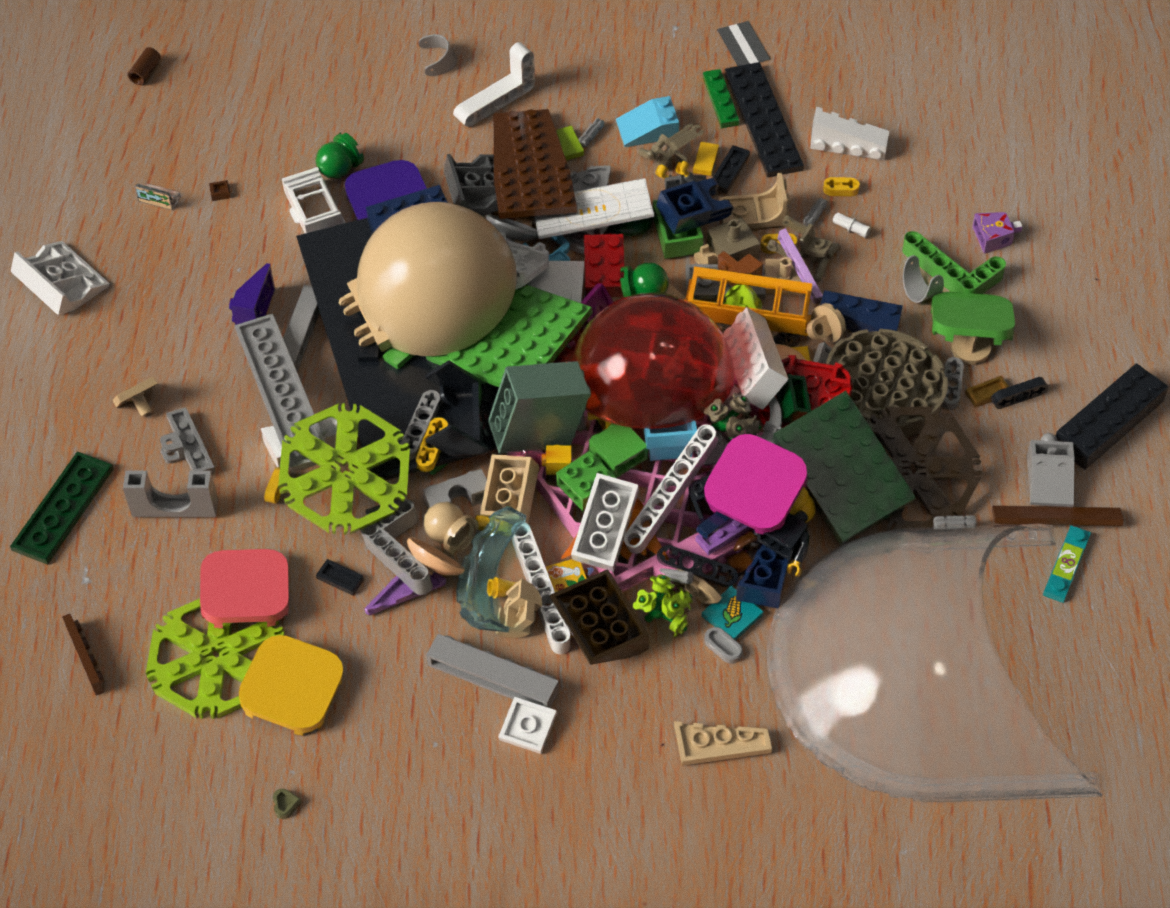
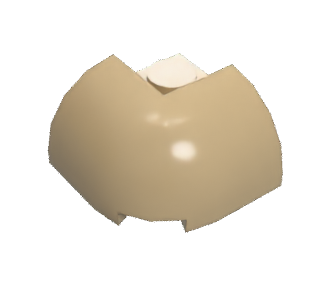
(519, 609)

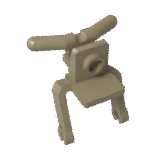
(673, 144)
(811, 247)

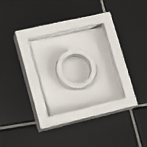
(527, 725)

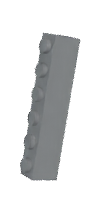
(491, 671)

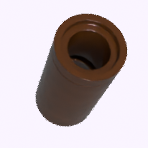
(144, 66)

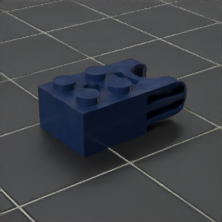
(692, 206)

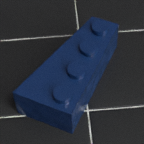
(864, 313)

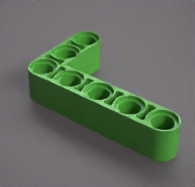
(955, 277)

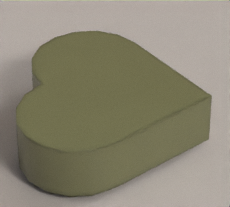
(285, 803)

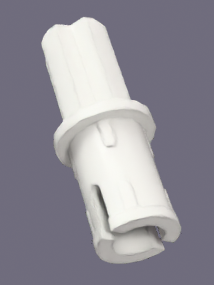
(851, 225)

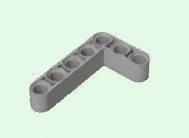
(381, 541)

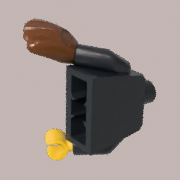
(789, 541)

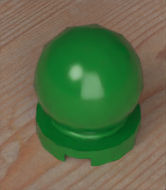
(338, 157)
(644, 279)

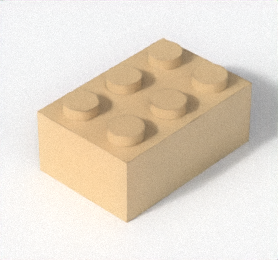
(510, 483)

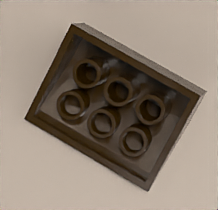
(601, 619)

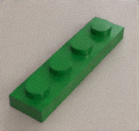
(720, 98)

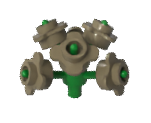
(737, 420)

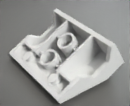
(59, 277)

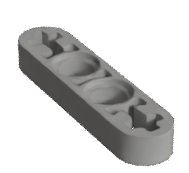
(419, 424)

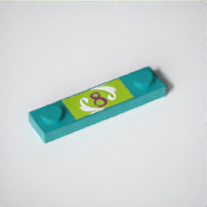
(1066, 564)

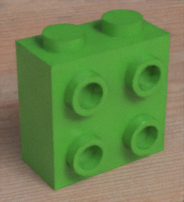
(618, 448)
(578, 478)

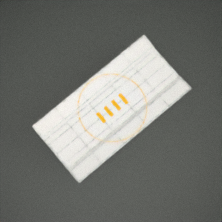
(599, 209)

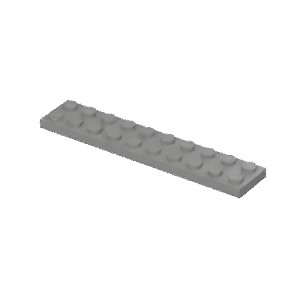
(277, 381)

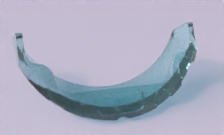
(482, 565)

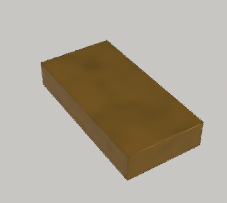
(981, 393)

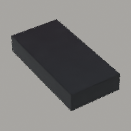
(340, 577)

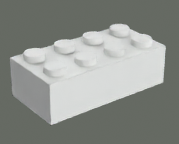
(605, 522)

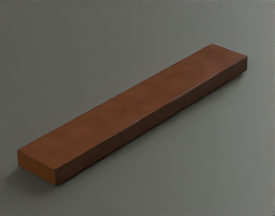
(1058, 515)

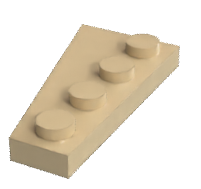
(710, 743)

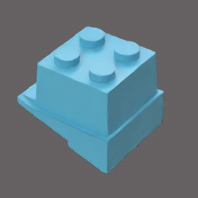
(669, 441)

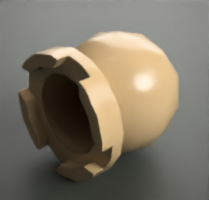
(449, 526)

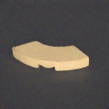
(701, 590)

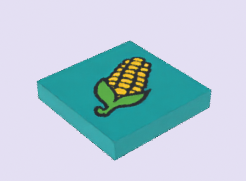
(732, 615)

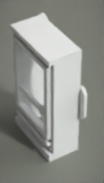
(303, 180)

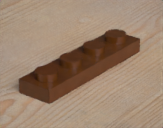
(81, 646)

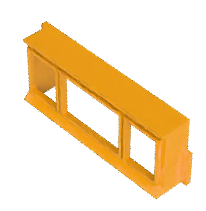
(727, 313)

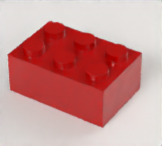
(603, 262)

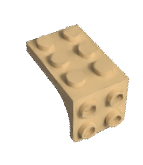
(761, 209)

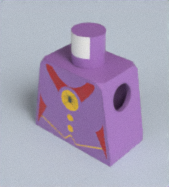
(995, 230)

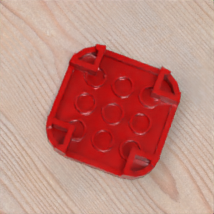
(822, 382)

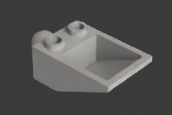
(1051, 472)

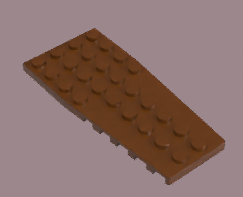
(530, 166)

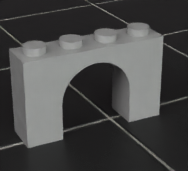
(148, 502)

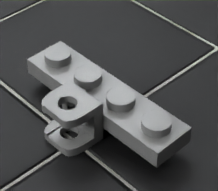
(185, 442)

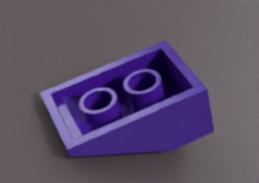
(253, 297)

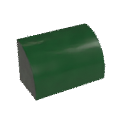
(794, 398)

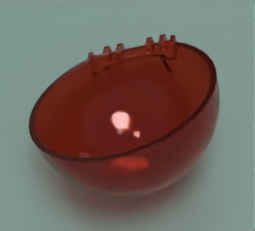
(652, 361)

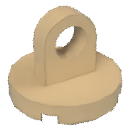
(826, 324)
(971, 349)

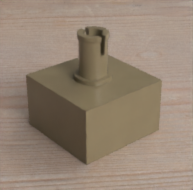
(734, 239)

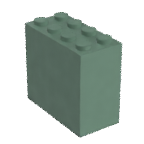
(538, 406)

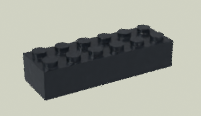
(1112, 414)

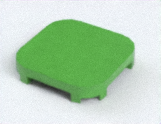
(972, 316)

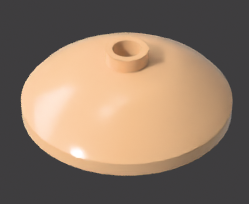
(434, 559)

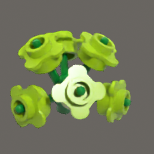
(659, 603)

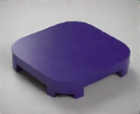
(382, 184)

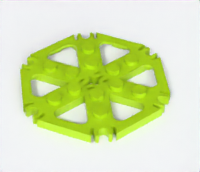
(330, 473)
(202, 661)

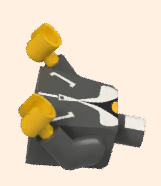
(683, 178)

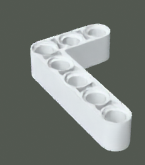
(503, 91)

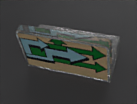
(157, 196)

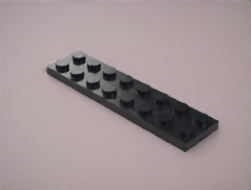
(764, 119)

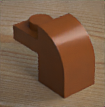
(746, 265)

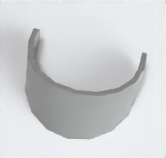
(447, 61)
(914, 284)

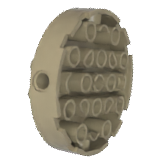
(891, 372)

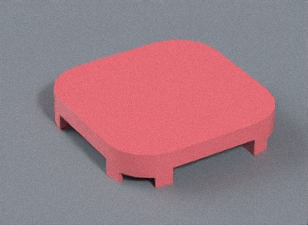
(244, 587)

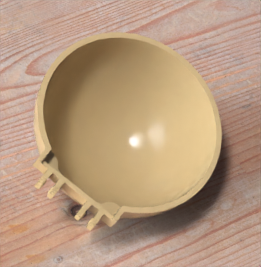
(432, 280)

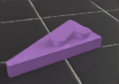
(398, 592)

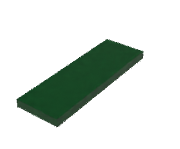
(62, 507)

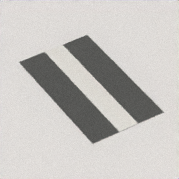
(743, 43)

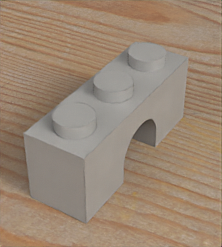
(468, 485)

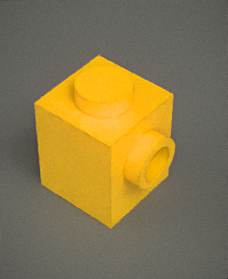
(556, 458)

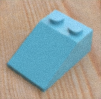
(648, 122)

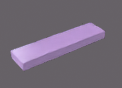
(798, 264)

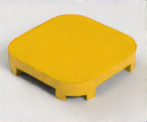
(291, 684)

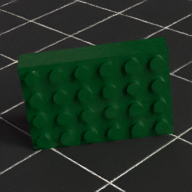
(845, 467)

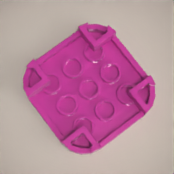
(755, 483)

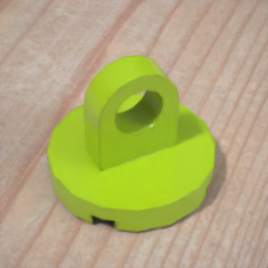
(743, 296)

